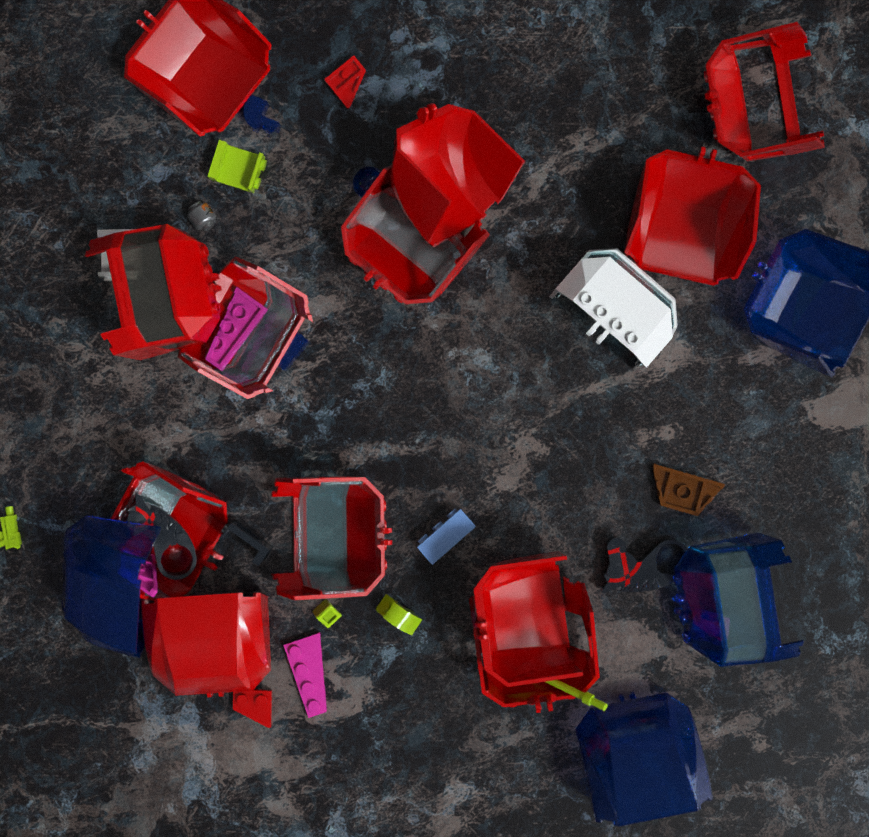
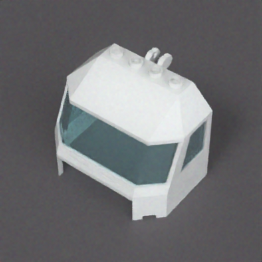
(622, 302)

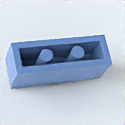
(445, 535)

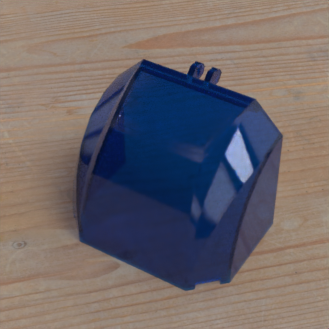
(811, 300)
(102, 581)
(642, 760)

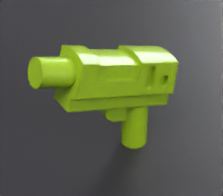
(10, 536)

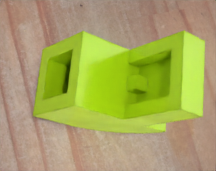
(398, 615)

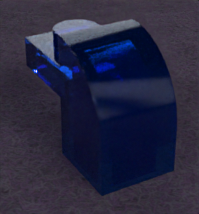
(254, 114)

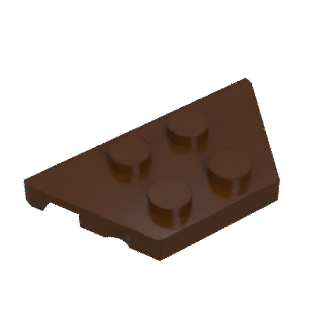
(683, 490)

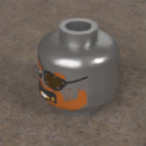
(201, 216)

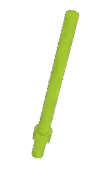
(587, 698)

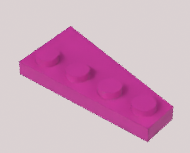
(240, 320)
(308, 671)

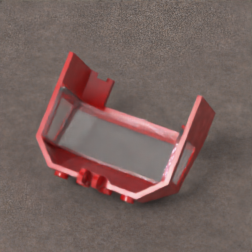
(396, 254)

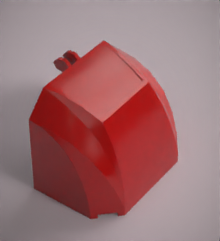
(198, 62)
(450, 170)
(693, 217)
(524, 621)
(208, 642)

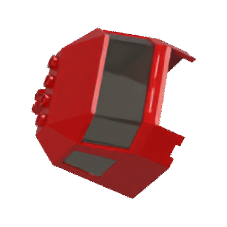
(159, 290)

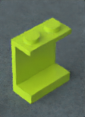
(237, 167)

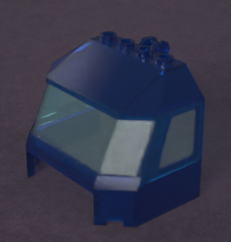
(731, 600)

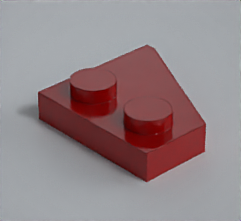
(346, 80)
(255, 705)

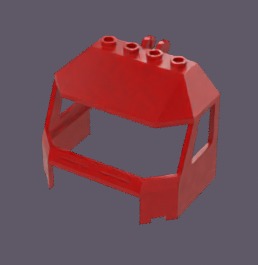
(728, 99)
(576, 602)

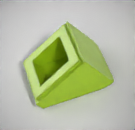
(326, 613)

